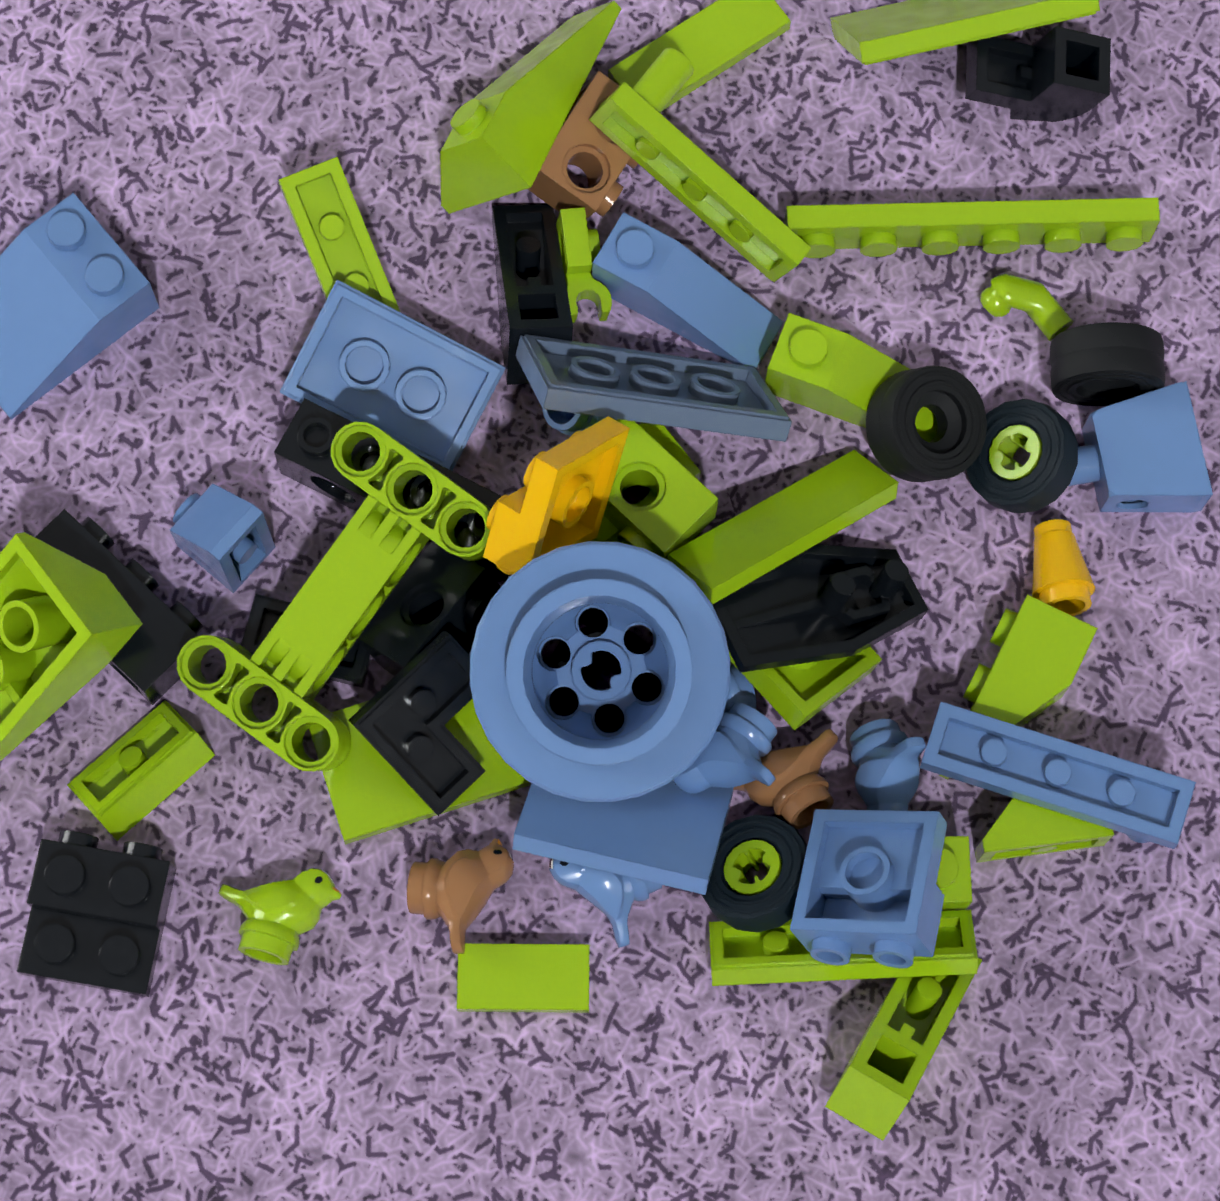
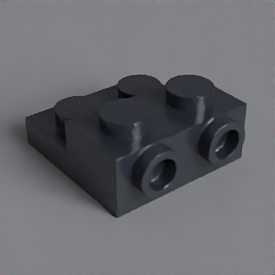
(96, 913)

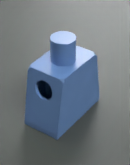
(1145, 454)

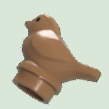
(797, 784)
(458, 887)

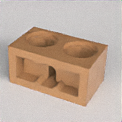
(589, 149)

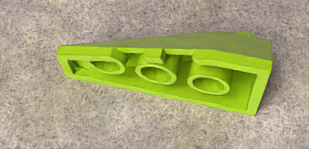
(512, 124)
(55, 632)

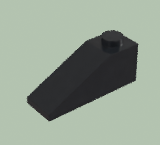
(528, 280)

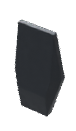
(819, 607)

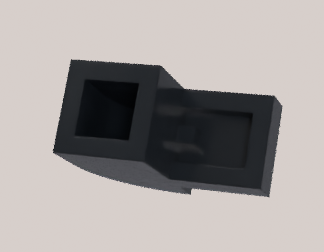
(1040, 82)

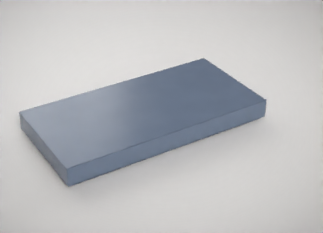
(651, 388)

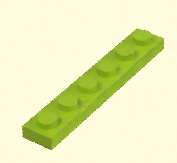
(992, 224)

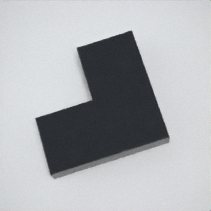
(409, 720)

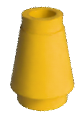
(1060, 569)

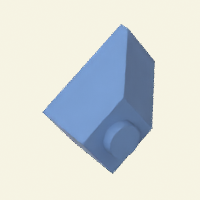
(223, 535)

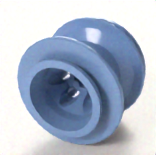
(570, 751)

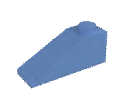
(683, 293)

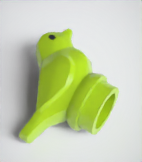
(280, 913)

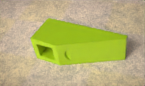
(1034, 662)

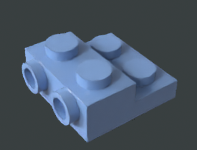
(871, 886)

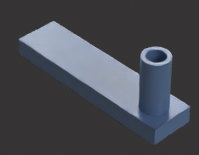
(1058, 775)

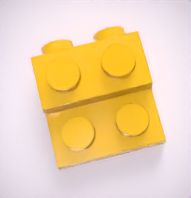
(560, 498)

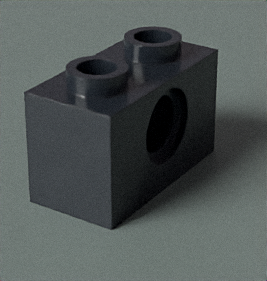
(430, 597)

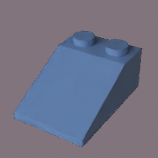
(63, 301)

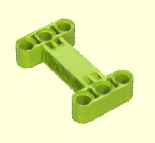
(335, 601)

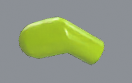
(1029, 296)

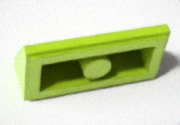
(141, 770)

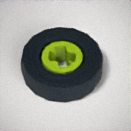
(1051, 460)
(767, 901)

